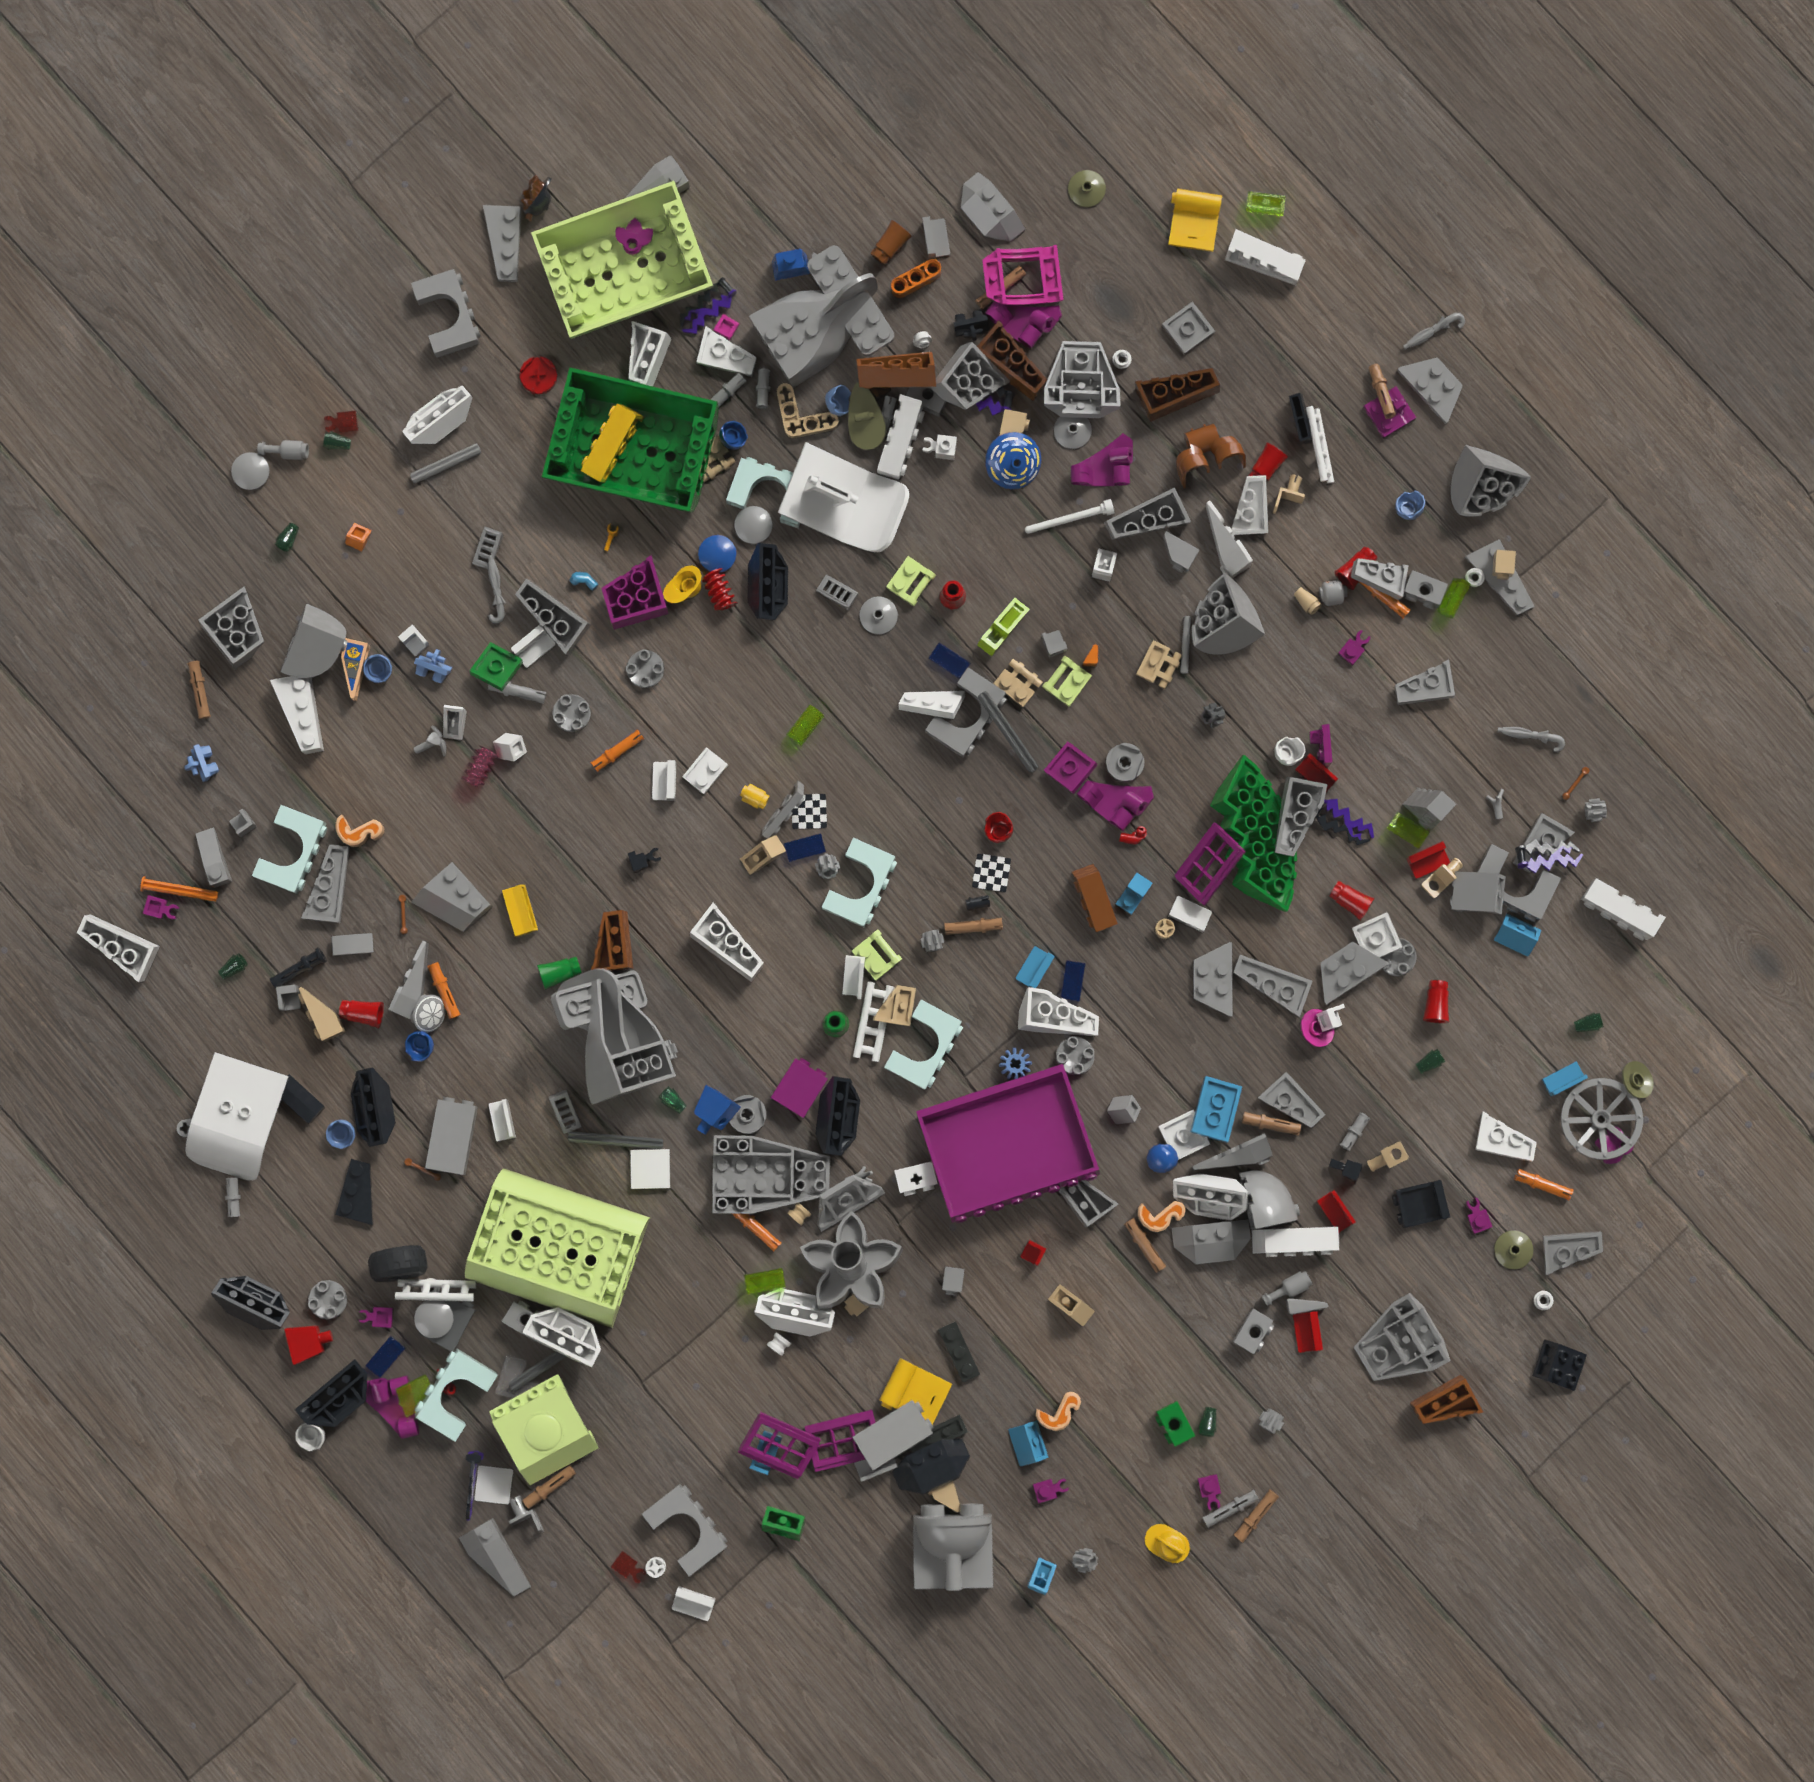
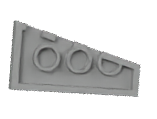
(504, 236)
(1510, 590)
(328, 890)
(1279, 985)

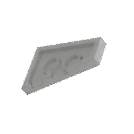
(1382, 577)
(1428, 686)
(790, 801)
(1292, 1100)
(1569, 1248)

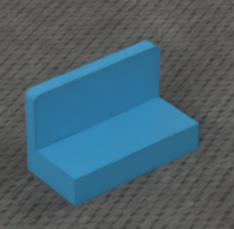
(1517, 935)
(1035, 967)
(1564, 1079)
(1028, 1443)

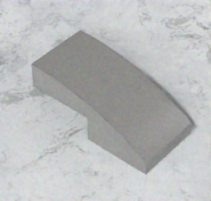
(352, 944)

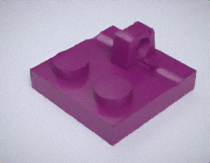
(1403, 412)
(1323, 738)
(1070, 767)

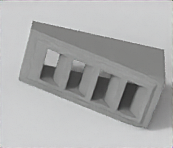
(487, 531)
(853, 594)
(560, 1095)
(1298, 1306)

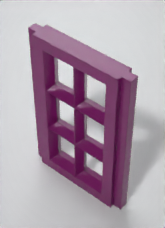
(1223, 872)
(834, 1424)
(773, 1462)

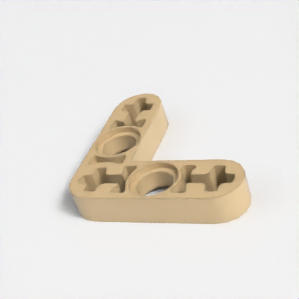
(795, 420)

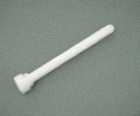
(1105, 508)

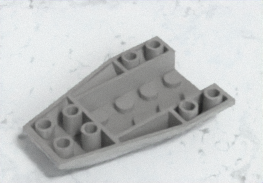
(764, 1174)

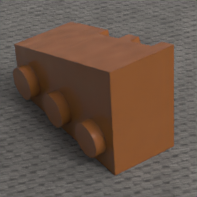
(1094, 898)
(614, 943)
(1446, 1401)

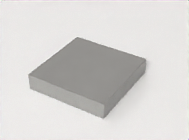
(1188, 328)

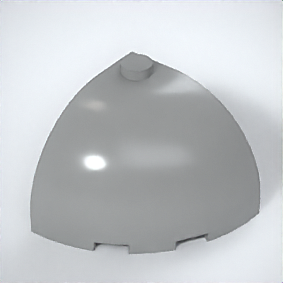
(1484, 482)
(1225, 619)
(315, 644)
(1267, 1200)

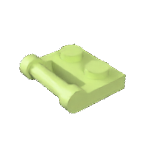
(906, 576)
(1071, 686)
(873, 961)

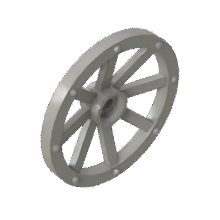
(1577, 1145)

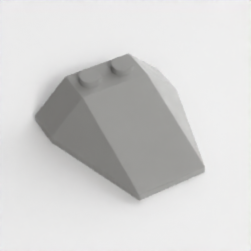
(1081, 382)
(1402, 1342)

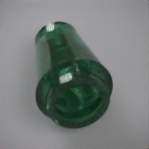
(335, 441)
(287, 537)
(233, 966)
(1589, 1023)
(1430, 1061)
(672, 1100)
(1208, 1424)

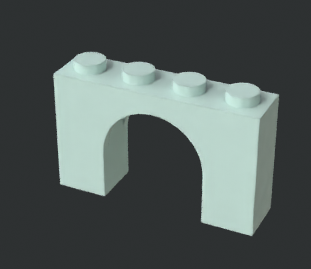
(748, 476)
(292, 876)
(859, 910)
(922, 1072)
(458, 1367)

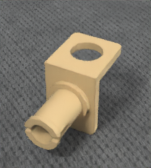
(1291, 492)
(1443, 876)
(1387, 1158)

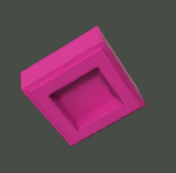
(726, 327)

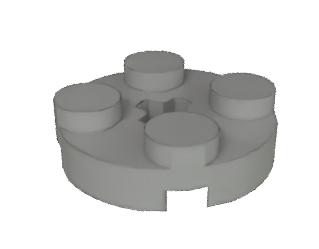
(1134, 757)
(756, 1120)

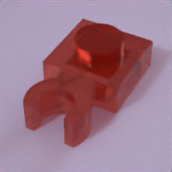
(345, 422)
(626, 1565)

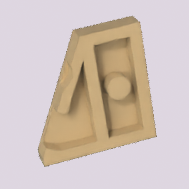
(897, 1007)

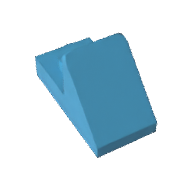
(1134, 893)

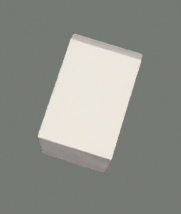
(1104, 565)
(453, 722)

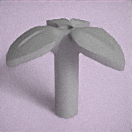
(432, 740)

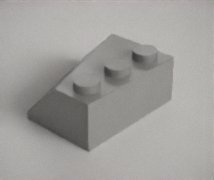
(968, 377)
(234, 628)
(453, 898)

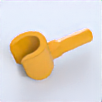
(610, 536)

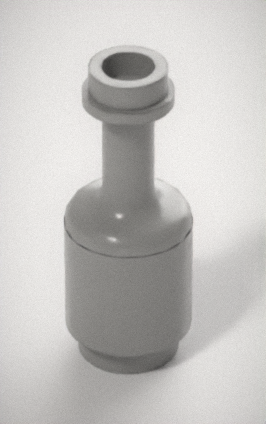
(288, 449)
(1291, 1286)

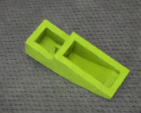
(1003, 627)

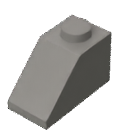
(1179, 552)

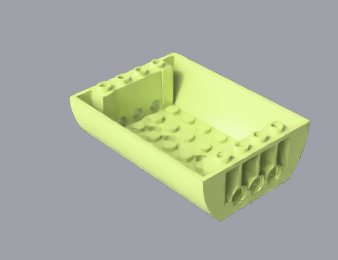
(588, 248)
(562, 1223)

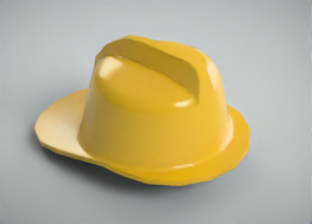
(683, 585)
(1167, 1543)

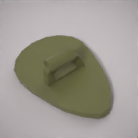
(865, 419)

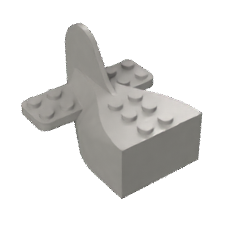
(813, 326)
(622, 1043)

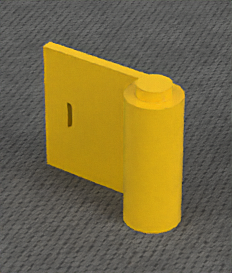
(1194, 217)
(916, 1384)

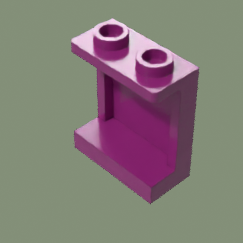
(800, 1087)

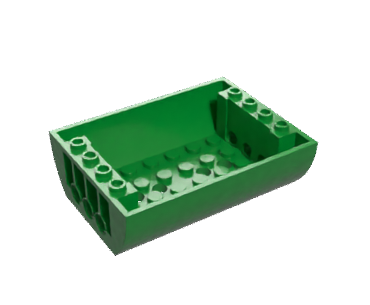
(670, 424)

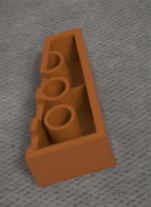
(897, 371)

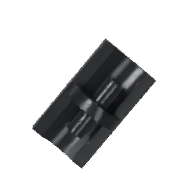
(972, 326)

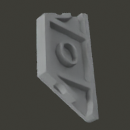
(1434, 385)
(1348, 969)
(1214, 979)
(845, 1197)

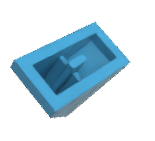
(1041, 1576)

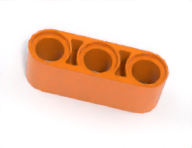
(910, 286)

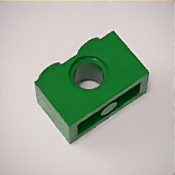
(1183, 1432)
(783, 1523)

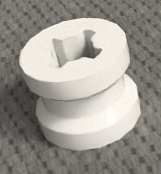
(779, 1343)
(654, 1569)

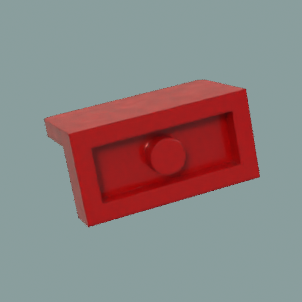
(1315, 771)
(1428, 860)
(1335, 1211)
(1307, 1331)

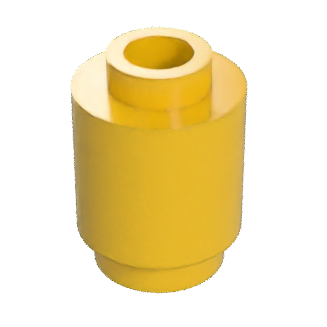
(754, 796)

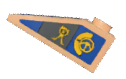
(353, 660)

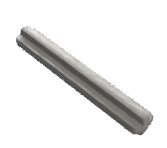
(445, 463)

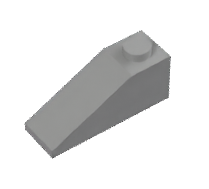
(213, 858)

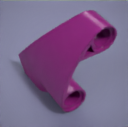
(1023, 322)
(1107, 466)
(1116, 802)
(384, 1399)

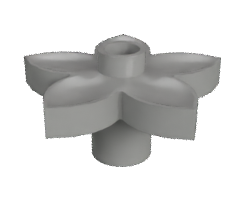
(851, 1264)

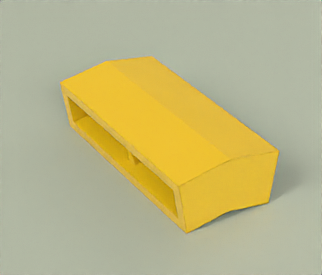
(520, 910)

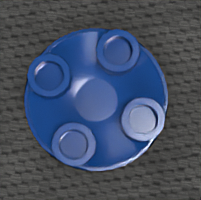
(717, 553)

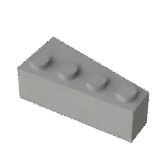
(1429, 806)

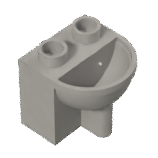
(952, 1548)

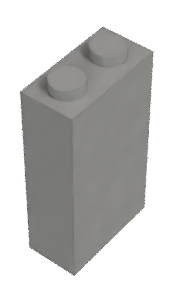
(451, 1136)
(893, 1434)

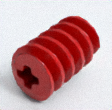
(718, 590)

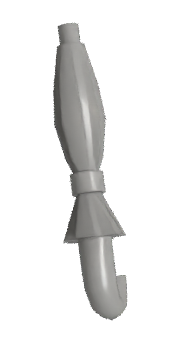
(1443, 323)
(494, 578)
(1544, 736)

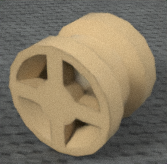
(1164, 925)
(799, 1213)

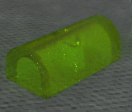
(1265, 203)
(1453, 597)
(805, 725)
(1408, 830)
(765, 1281)

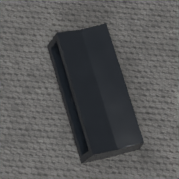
(1295, 397)
(301, 1100)

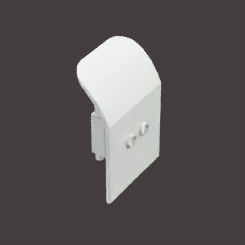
(844, 500)
(234, 1117)

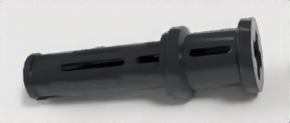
(308, 965)

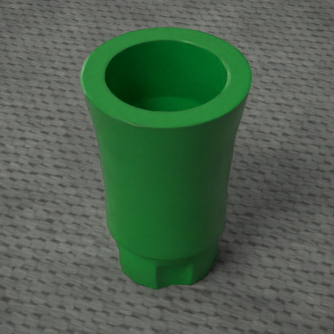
(558, 971)
(839, 1030)

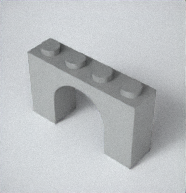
(462, 333)
(961, 739)
(1536, 901)
(710, 1541)

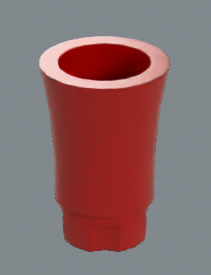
(1268, 462)
(1344, 572)
(952, 601)
(1351, 899)
(1437, 1002)
(362, 1012)

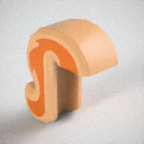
(359, 835)
(1163, 1219)
(1062, 1416)

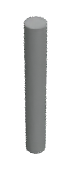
(1185, 644)

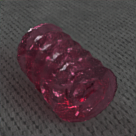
(479, 767)

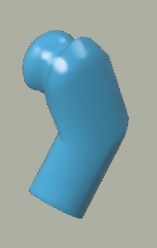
(583, 577)

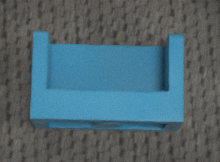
(757, 1466)

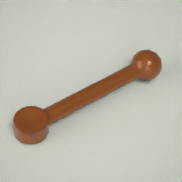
(1585, 771)
(402, 898)
(408, 1162)

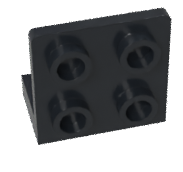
(1559, 1365)

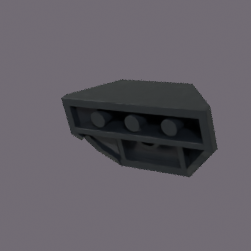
(767, 582)
(372, 1107)
(837, 1116)
(251, 1302)
(336, 1398)
(932, 1466)

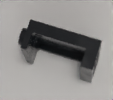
(1421, 1204)

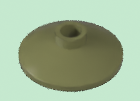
(1084, 197)
(1637, 1079)
(1506, 1256)

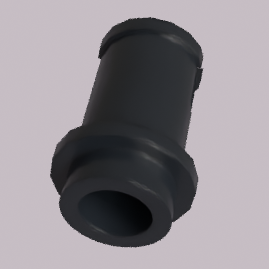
(977, 903)

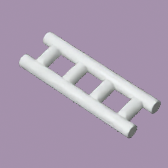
(1320, 445)
(863, 1029)
(443, 1296)

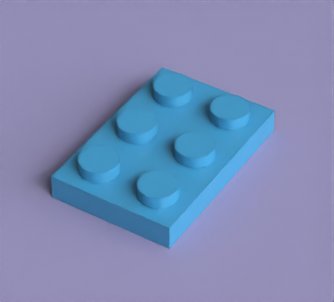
(1216, 1109)

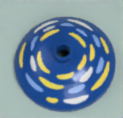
(1001, 458)

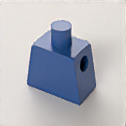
(790, 264)
(714, 1110)

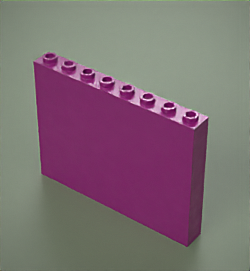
(1008, 1143)

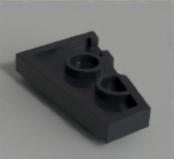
(356, 1193)

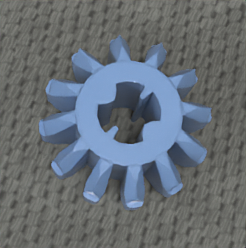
(1016, 1057)

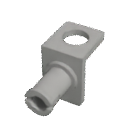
(522, 1514)

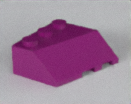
(635, 596)

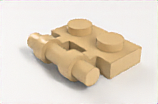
(717, 452)
(1153, 662)
(1014, 687)

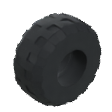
(397, 1263)

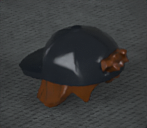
(536, 197)

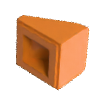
(357, 537)
(1092, 657)

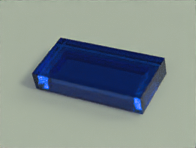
(949, 660)
(805, 847)
(1073, 980)
(385, 1356)

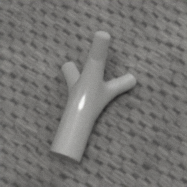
(1497, 804)
(861, 1174)

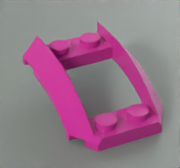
(1049, 271)

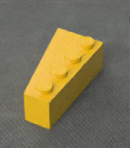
(611, 442)

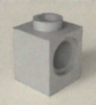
(953, 1280)

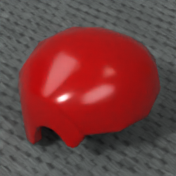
(998, 827)

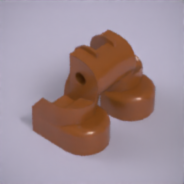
(1202, 441)

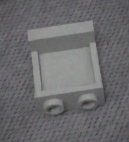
(1478, 892)

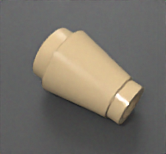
(1307, 601)

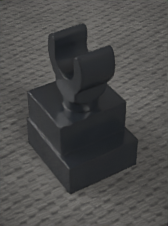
(639, 861)
(1350, 1169)

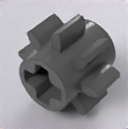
(1213, 715)

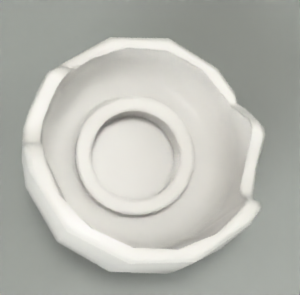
(1289, 751)
(310, 1436)

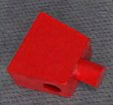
(306, 1342)

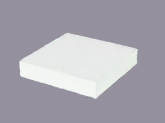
(1378, 936)
(1178, 1135)
(650, 1169)

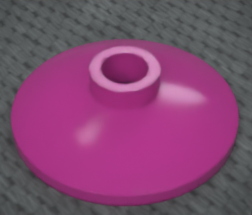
(1316, 1038)

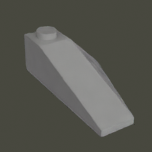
(414, 979)

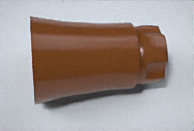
(890, 242)

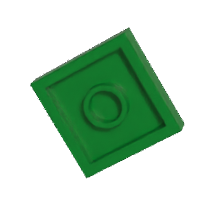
(496, 666)

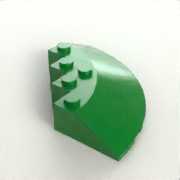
(1252, 820)

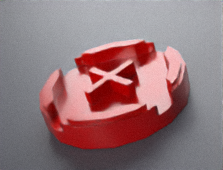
(538, 375)

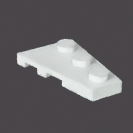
(724, 355)
(1252, 508)
(938, 704)
(1501, 1140)

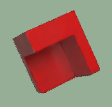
(1033, 1252)

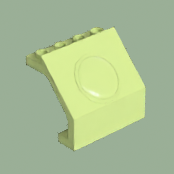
(542, 1430)

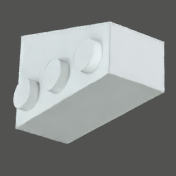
(647, 353)

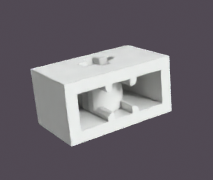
(905, 1175)

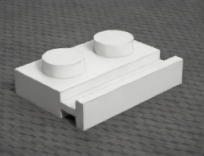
(705, 770)

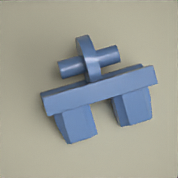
(424, 664)
(199, 755)

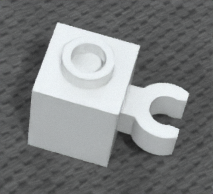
(944, 446)

